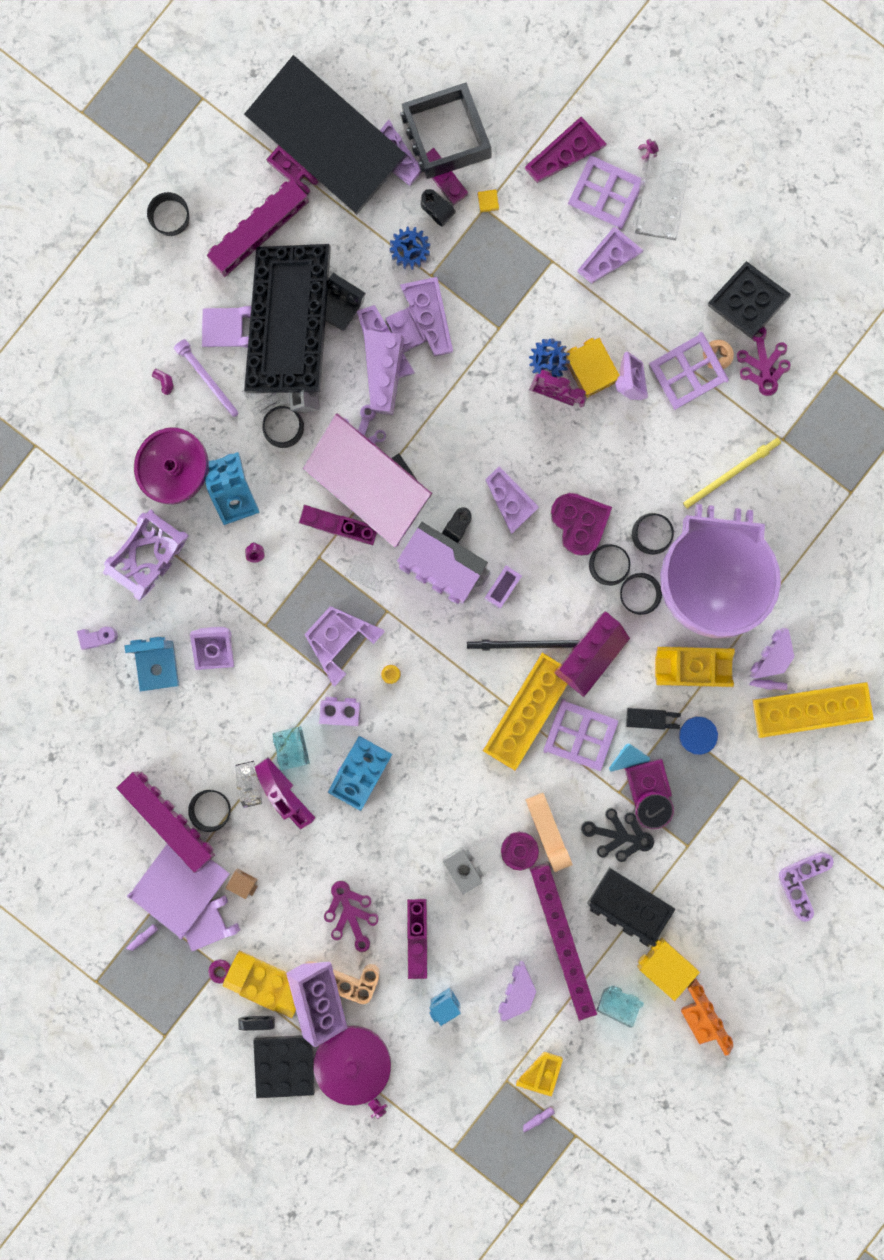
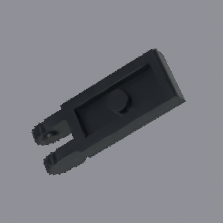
(650, 718)

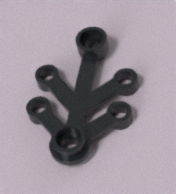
(620, 836)

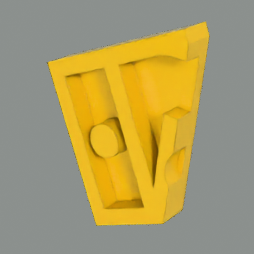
(542, 1074)

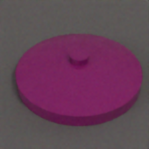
(171, 466)
(352, 1066)

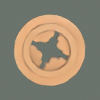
(725, 350)

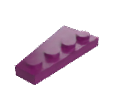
(568, 148)

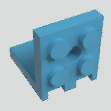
(228, 483)
(147, 655)
(359, 774)

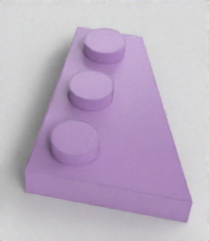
(409, 168)
(609, 255)
(510, 499)

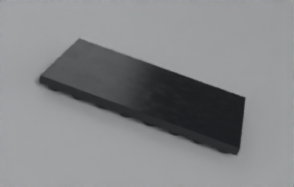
(325, 134)
(287, 319)

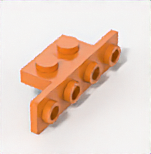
(704, 1020)

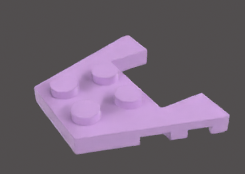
(332, 634)

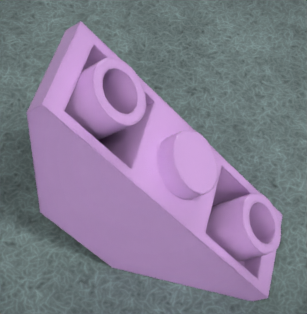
(775, 657)
(519, 994)

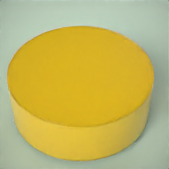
(390, 674)

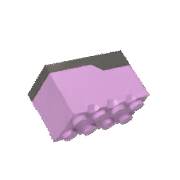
(443, 564)

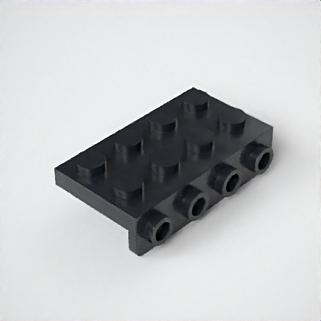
(630, 907)

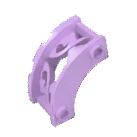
(145, 582)

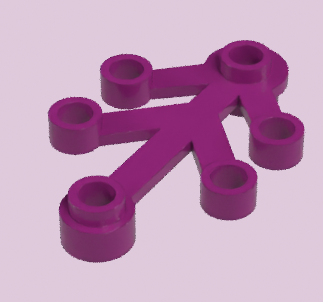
(764, 365)
(349, 912)

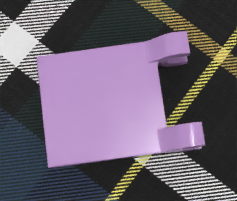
(224, 327)
(210, 926)

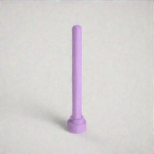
(183, 348)

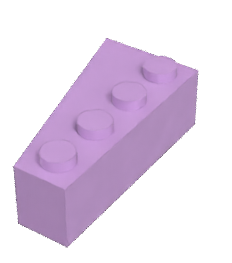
(383, 368)

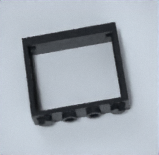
(457, 160)

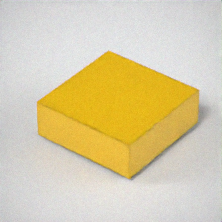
(488, 200)

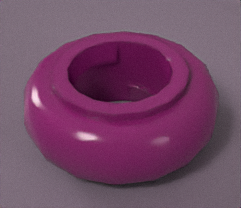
(222, 963)

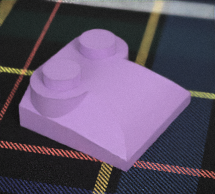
(632, 378)
(212, 648)

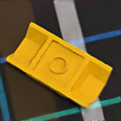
(694, 666)
(260, 984)

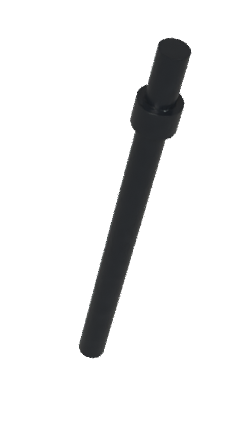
(486, 644)

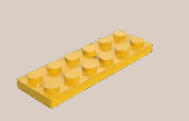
(813, 709)
(526, 713)

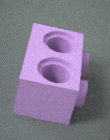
(339, 717)

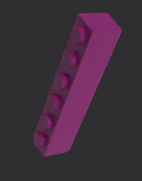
(257, 228)
(166, 821)

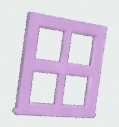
(605, 192)
(688, 371)
(580, 735)

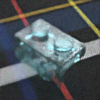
(290, 748)
(619, 1005)

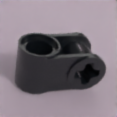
(438, 209)
(455, 528)

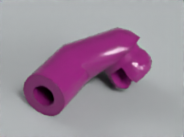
(166, 381)

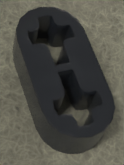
(253, 1023)

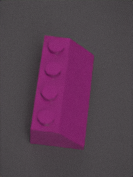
(593, 654)

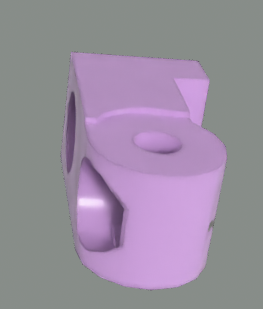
(104, 636)

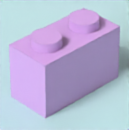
(503, 587)

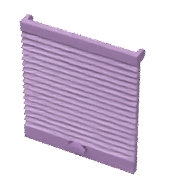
(175, 892)

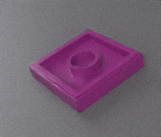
(647, 778)

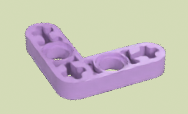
(798, 877)

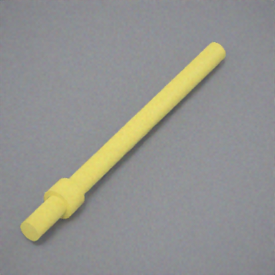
(762, 452)

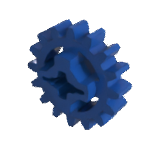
(417, 250)
(555, 362)

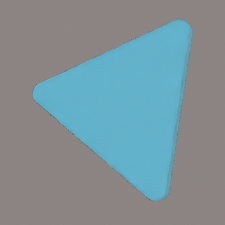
(628, 757)

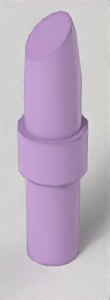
(769, 684)
(142, 938)
(538, 1119)

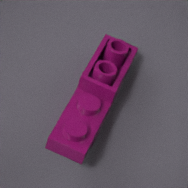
(337, 525)
(278, 792)
(417, 938)

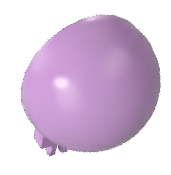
(720, 575)

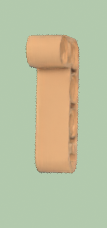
(548, 832)
(357, 984)

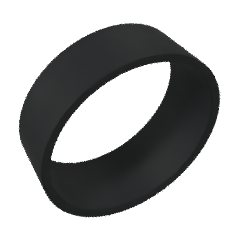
(156, 201)
(294, 440)
(638, 544)
(593, 572)
(657, 587)
(191, 812)

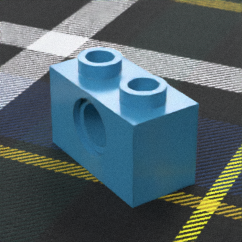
(444, 1007)

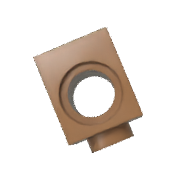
(242, 884)

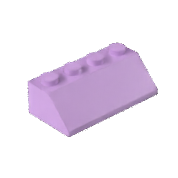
(317, 1001)

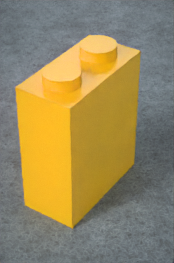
(592, 367)
(667, 969)

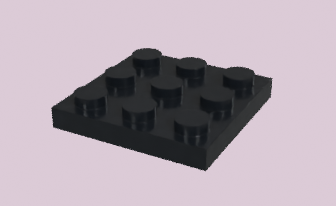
(749, 300)
(283, 1067)

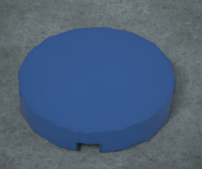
(698, 735)

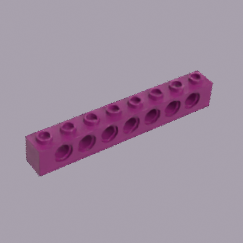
(563, 941)

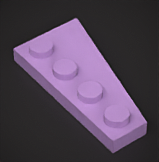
(427, 305)
(372, 320)

